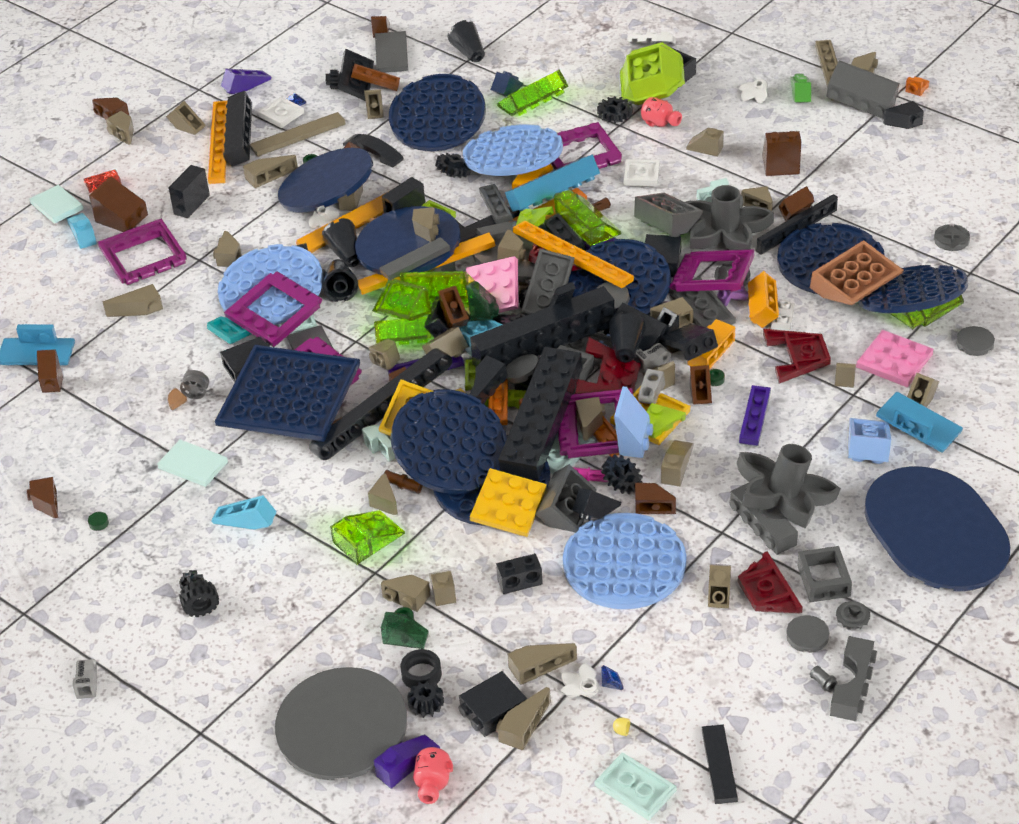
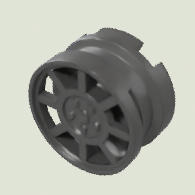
(195, 383)

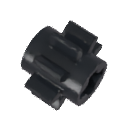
(332, 79)
(189, 577)

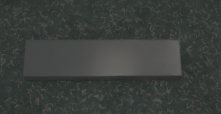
(495, 204)
(415, 258)

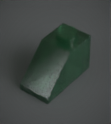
(481, 303)
(403, 631)

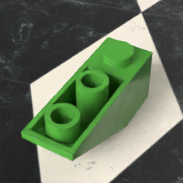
(801, 88)

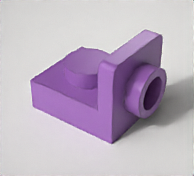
(726, 295)

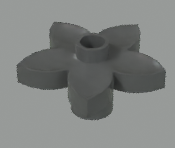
(728, 220)
(785, 484)

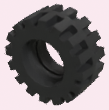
(190, 598)

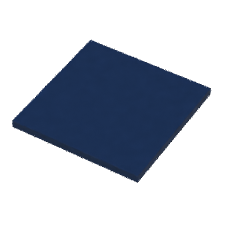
(288, 393)

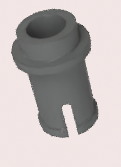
(824, 679)

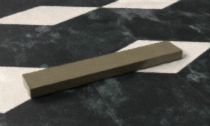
(827, 58)
(297, 134)

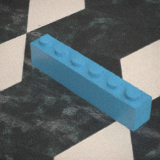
(551, 183)

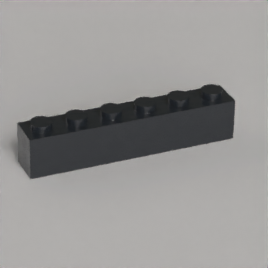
(238, 129)

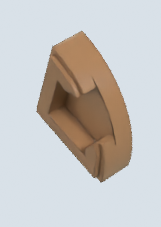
(176, 399)

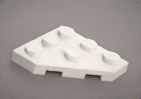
(652, 38)

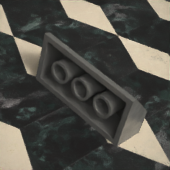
(862, 89)
(666, 213)

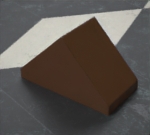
(379, 24)
(700, 384)

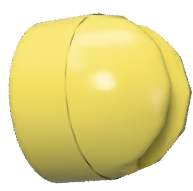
(622, 726)

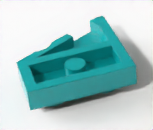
(227, 330)

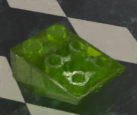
(364, 534)

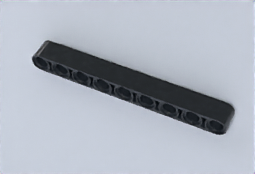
(375, 406)

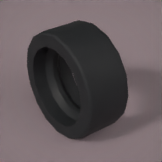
(420, 656)

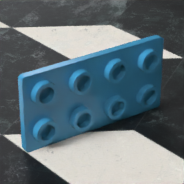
(33, 338)
(919, 422)

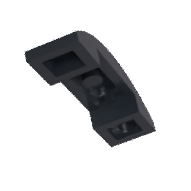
(376, 146)

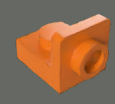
(916, 85)

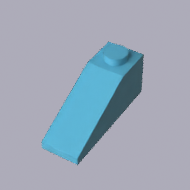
(82, 230)
(247, 514)

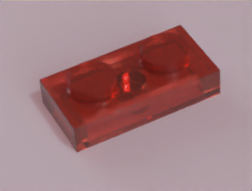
(95, 181)

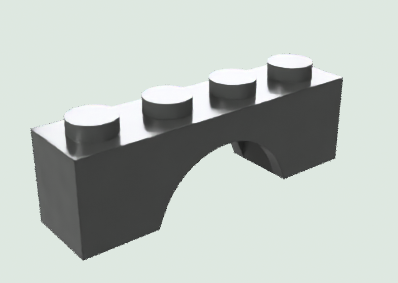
(776, 533)
(847, 697)

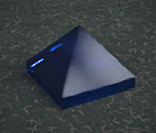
(297, 99)
(611, 678)

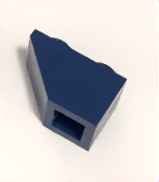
(505, 83)

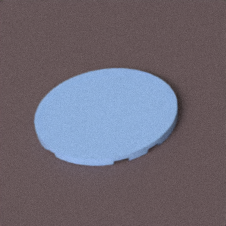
(513, 150)
(255, 265)
(624, 561)

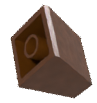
(782, 153)
(117, 206)

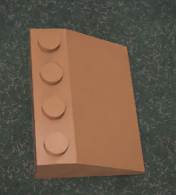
(854, 274)

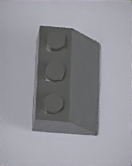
(560, 498)

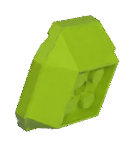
(651, 73)

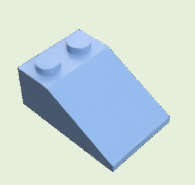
(632, 425)
(869, 440)

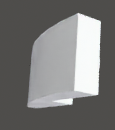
(785, 317)

